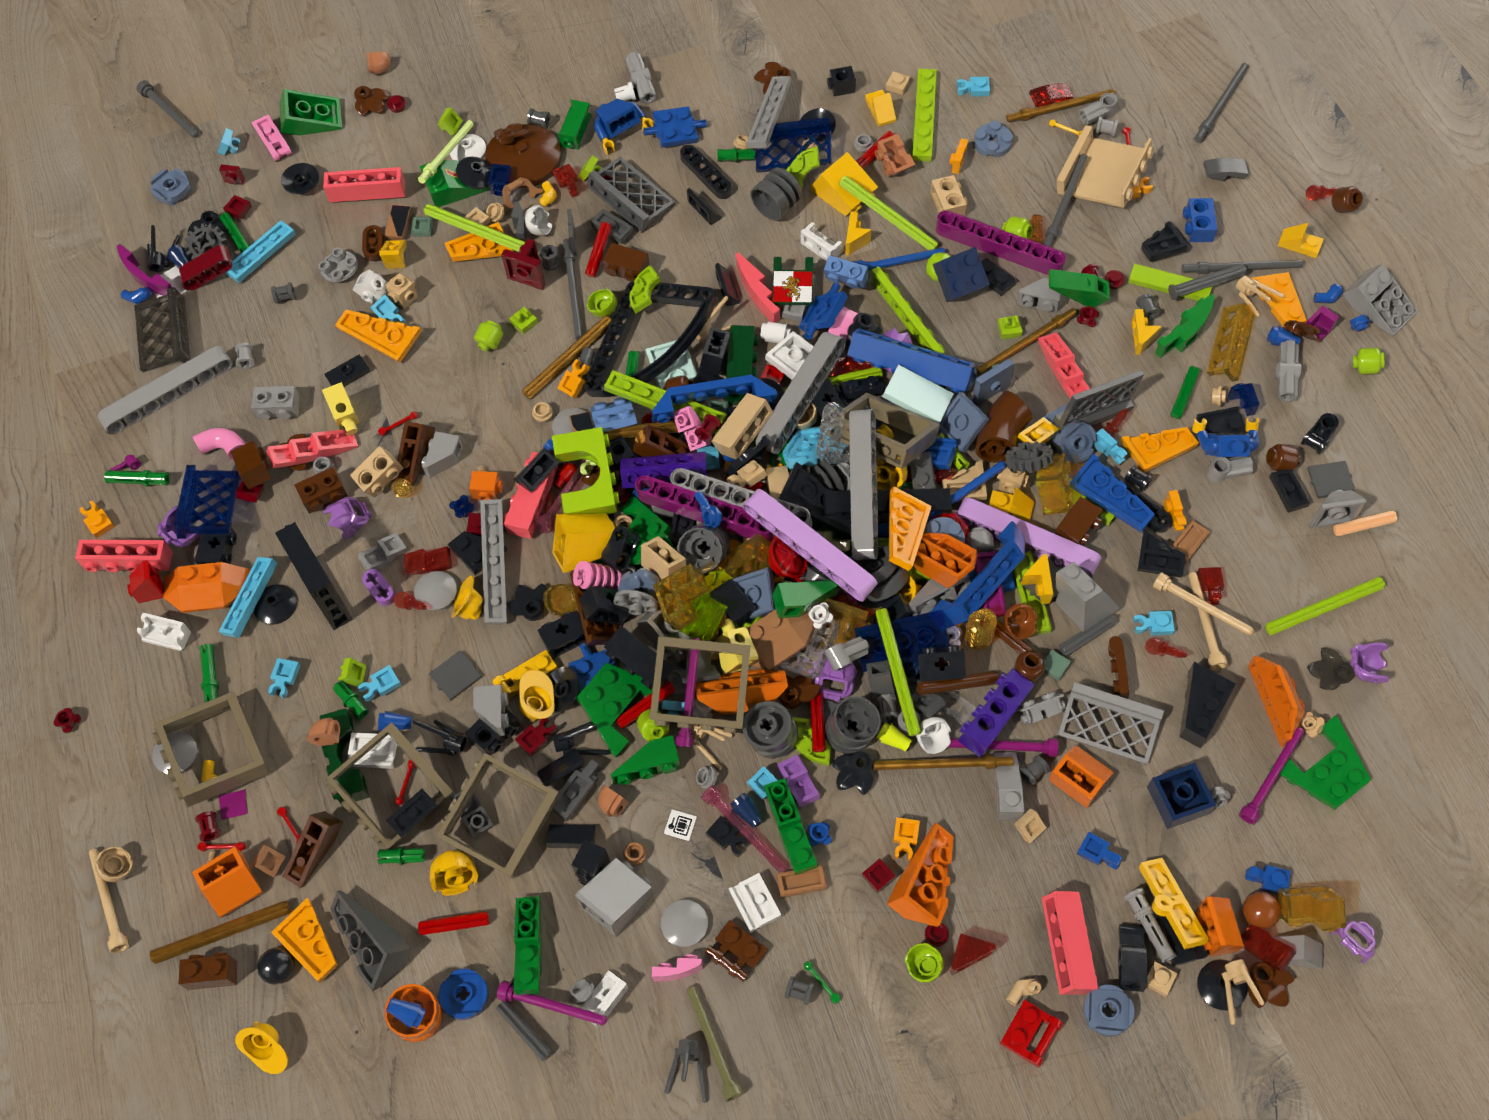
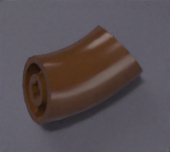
(1006, 420)

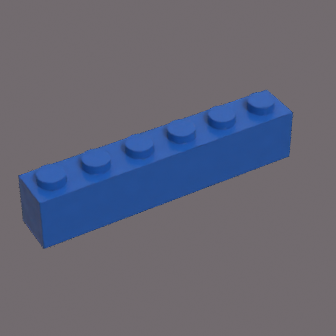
(926, 363)

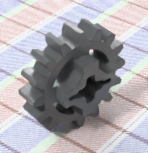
(204, 240)
(1029, 457)

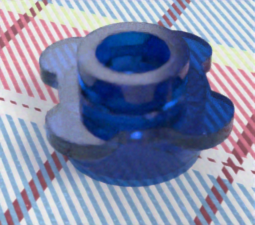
(464, 511)

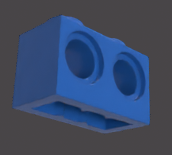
(1200, 220)

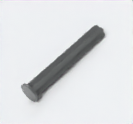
(1206, 281)

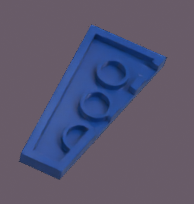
(1109, 493)

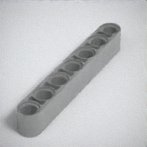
(164, 390)
(802, 390)
(863, 484)
(732, 494)

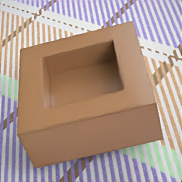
(268, 861)

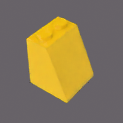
(830, 191)
(580, 538)

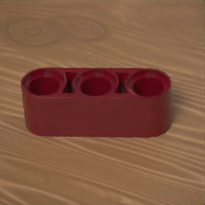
(205, 267)

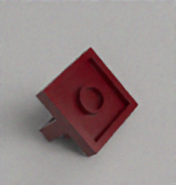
(525, 265)

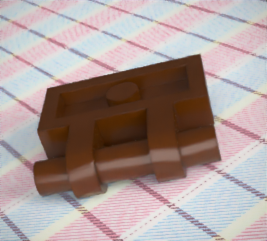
(741, 945)

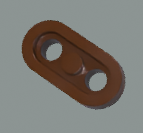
(370, 245)

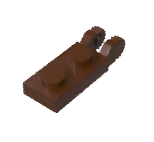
(1118, 666)

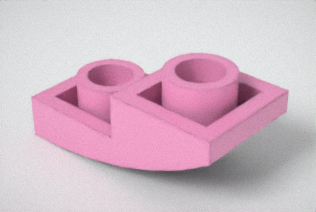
(842, 322)
(687, 422)
(685, 967)

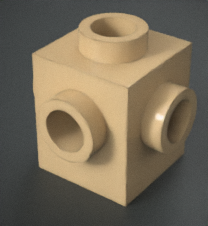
(401, 290)
(1010, 480)

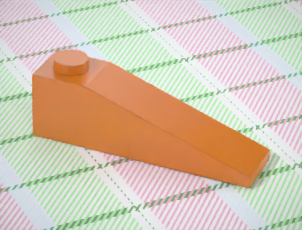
(923, 885)

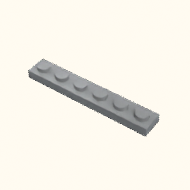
(769, 112)
(493, 562)

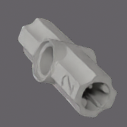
(640, 78)
(1288, 371)

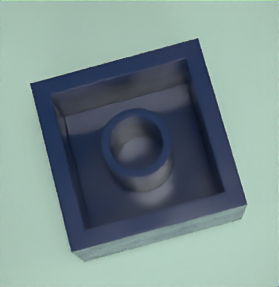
(961, 274)
(1181, 795)

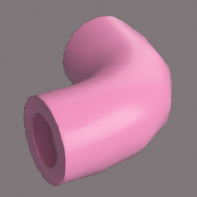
(218, 438)

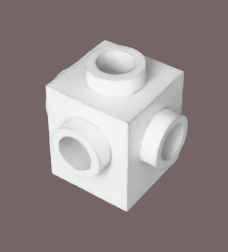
(370, 286)

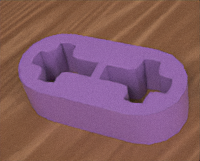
(382, 585)

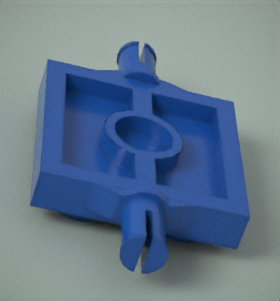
(675, 127)
(823, 311)
(589, 665)

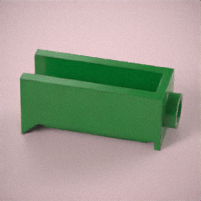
(575, 124)

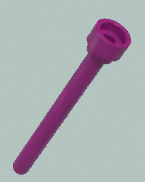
(685, 737)
(1047, 747)
(1251, 811)
(506, 993)

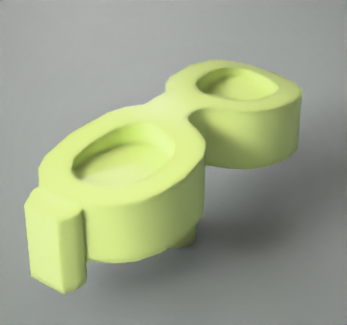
(585, 468)

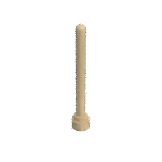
(1164, 583)
(1216, 659)
(117, 940)

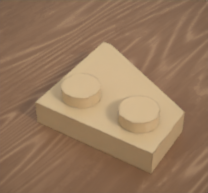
(964, 477)

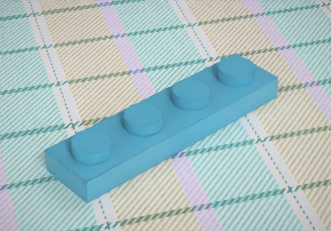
(260, 251)
(248, 597)

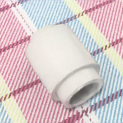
(774, 332)

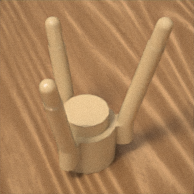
(1249, 287)
(702, 336)
(697, 733)
(1238, 974)

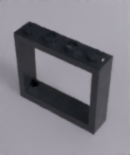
(313, 576)

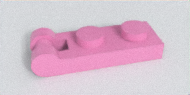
(271, 137)

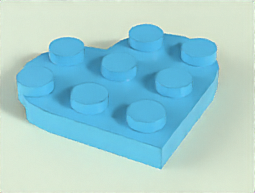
(802, 448)

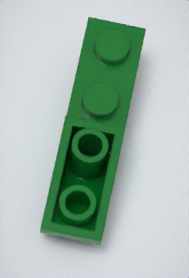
(1188, 330)
(790, 827)
(528, 945)

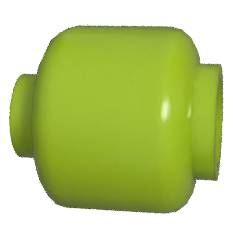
(1018, 226)
(488, 335)
(1369, 361)
(648, 729)

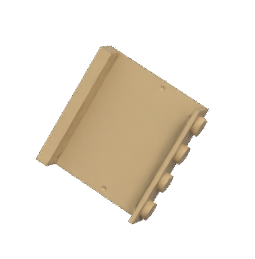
(1109, 171)

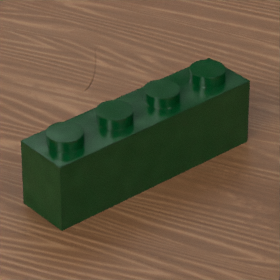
(741, 356)

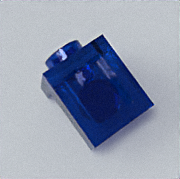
(498, 178)
(1247, 397)

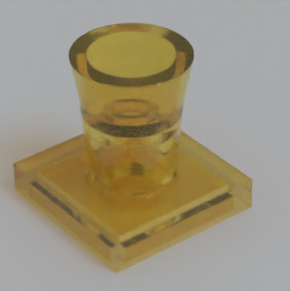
(848, 617)

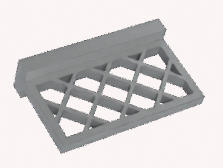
(1116, 704)

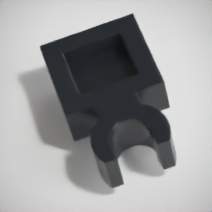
(724, 834)

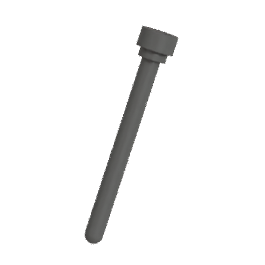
(147, 90)

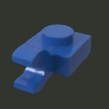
(1096, 849)
(1271, 878)

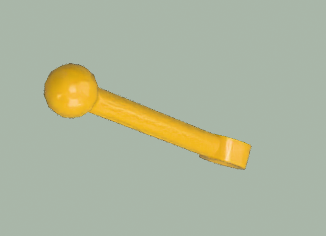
(1052, 123)

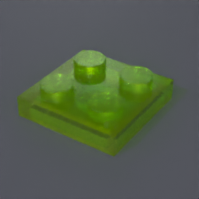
(708, 615)

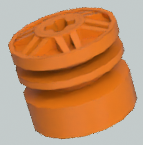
(430, 1021)

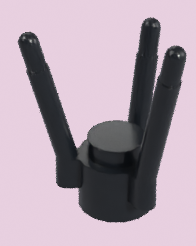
(156, 259)
(453, 740)
(565, 740)

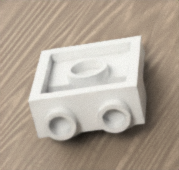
(789, 354)

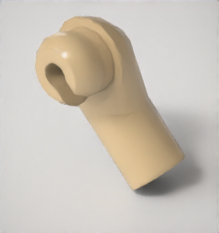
(1023, 988)

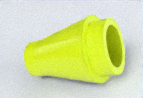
(893, 737)

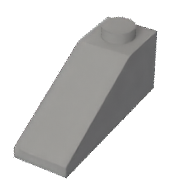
(933, 592)
(1008, 789)

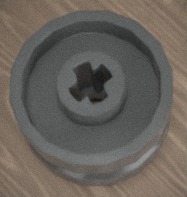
(887, 574)
(770, 729)

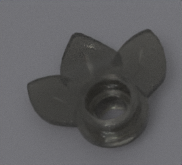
(1328, 669)

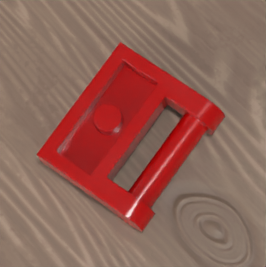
(1023, 1029)

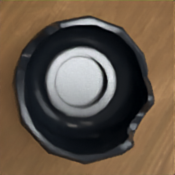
(276, 966)

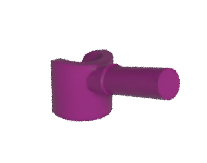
(130, 461)

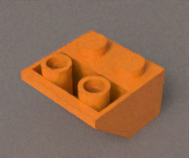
(1080, 776)
(227, 882)
(1220, 926)

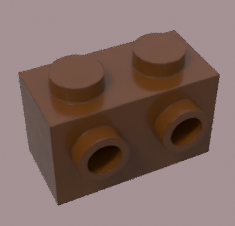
(625, 262)
(252, 464)
(320, 490)
(1080, 521)
(207, 972)

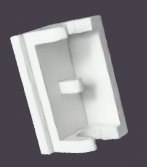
(820, 243)
(164, 632)
(606, 995)

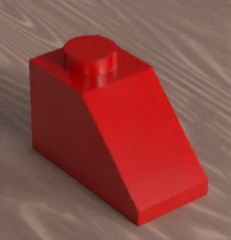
(145, 583)

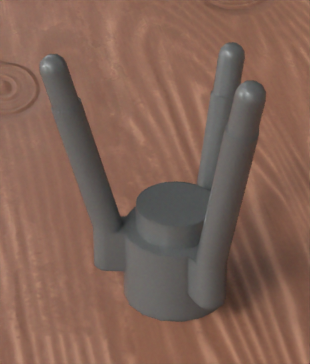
(687, 1053)

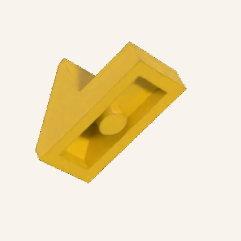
(881, 107)
(856, 236)
(1297, 240)
(392, 254)
(1142, 333)
(1040, 431)
(1017, 505)
(1040, 575)

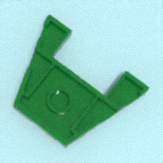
(645, 524)
(606, 699)
(1336, 774)

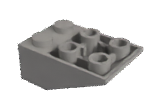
(1380, 299)

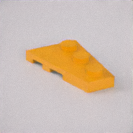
(474, 247)
(1282, 308)
(1159, 448)
(306, 941)

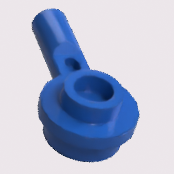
(711, 514)

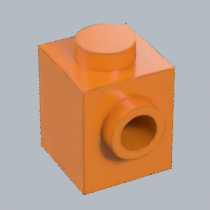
(485, 485)

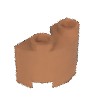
(893, 155)

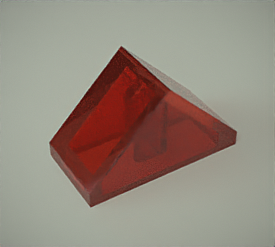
(969, 952)

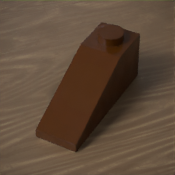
(656, 442)
(413, 449)
(312, 847)

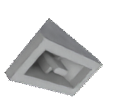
(1307, 951)

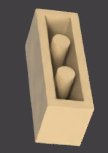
(742, 426)

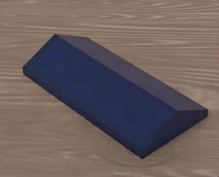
(910, 635)

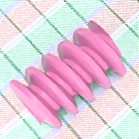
(593, 574)

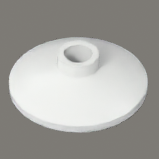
(469, 146)

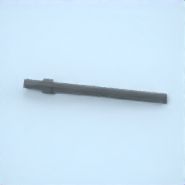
(1207, 124)
(1052, 231)
(569, 258)
(1204, 267)

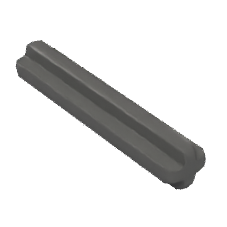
(1082, 638)
(524, 1030)

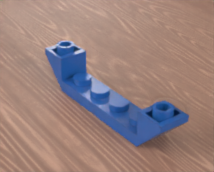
(721, 388)
(987, 580)

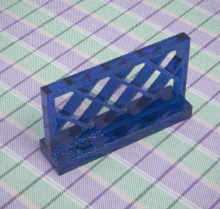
(793, 132)
(190, 501)

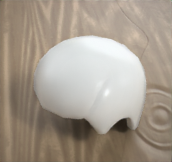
(536, 221)
(934, 735)

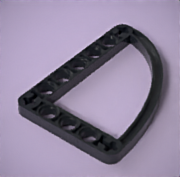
(703, 298)

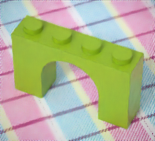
(588, 445)

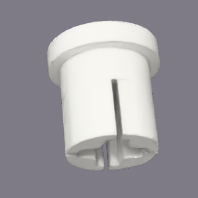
(625, 92)

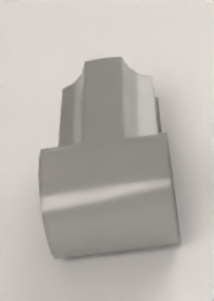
(1104, 107)
(1229, 468)
(844, 653)

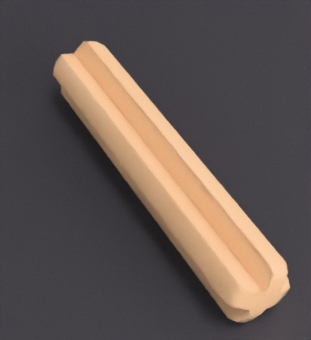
(1365, 523)

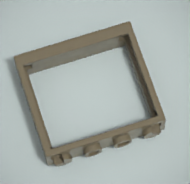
(887, 448)
(706, 646)
(222, 782)
(469, 787)
(351, 805)

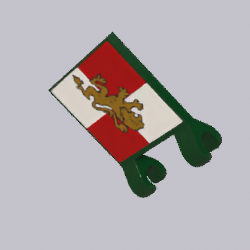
(792, 286)

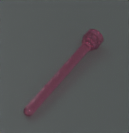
(545, 522)
(713, 797)

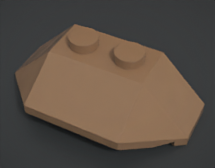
(779, 638)

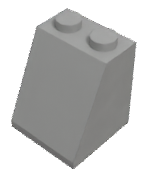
(1082, 597)
(615, 895)

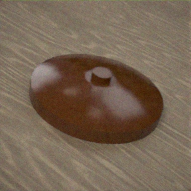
(529, 156)

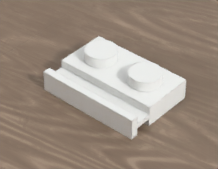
(378, 757)
(755, 902)

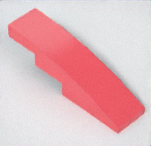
(755, 285)
(1063, 364)
(309, 449)

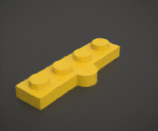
(1172, 903)

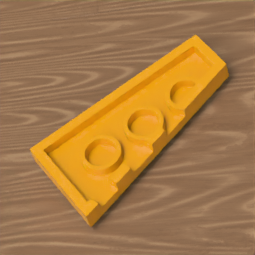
(382, 335)
(906, 527)

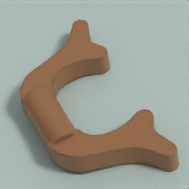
(514, 185)

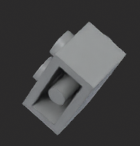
(275, 402)

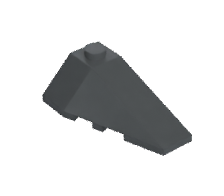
(376, 944)

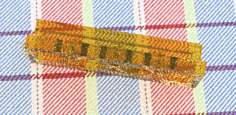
(1236, 339)

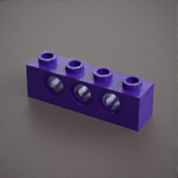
(661, 467)
(978, 739)

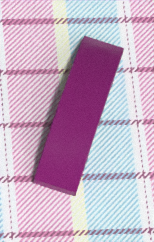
(156, 283)

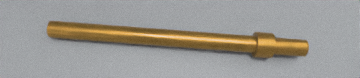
(1026, 113)
(1056, 322)
(988, 761)

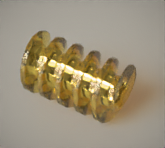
(980, 629)

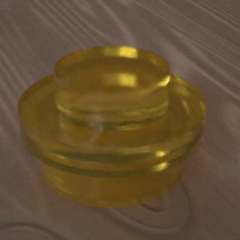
(401, 488)

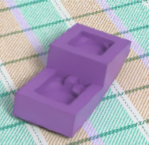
(798, 781)

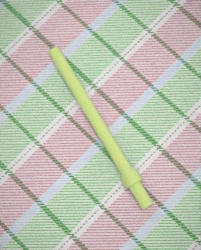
(431, 168)

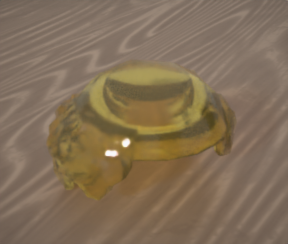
(560, 599)

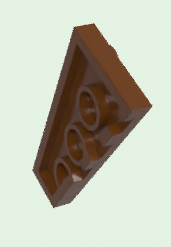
(595, 632)

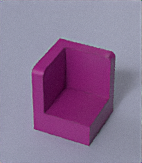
(1324, 320)

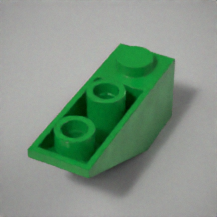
(1080, 287)
(798, 598)
(653, 758)

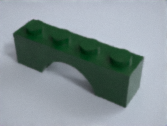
(352, 780)

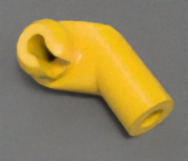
(549, 194)
(208, 770)

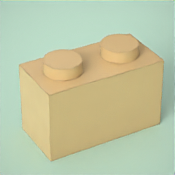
(661, 558)

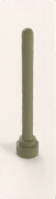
(731, 1089)

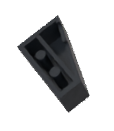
(636, 656)
(1204, 701)

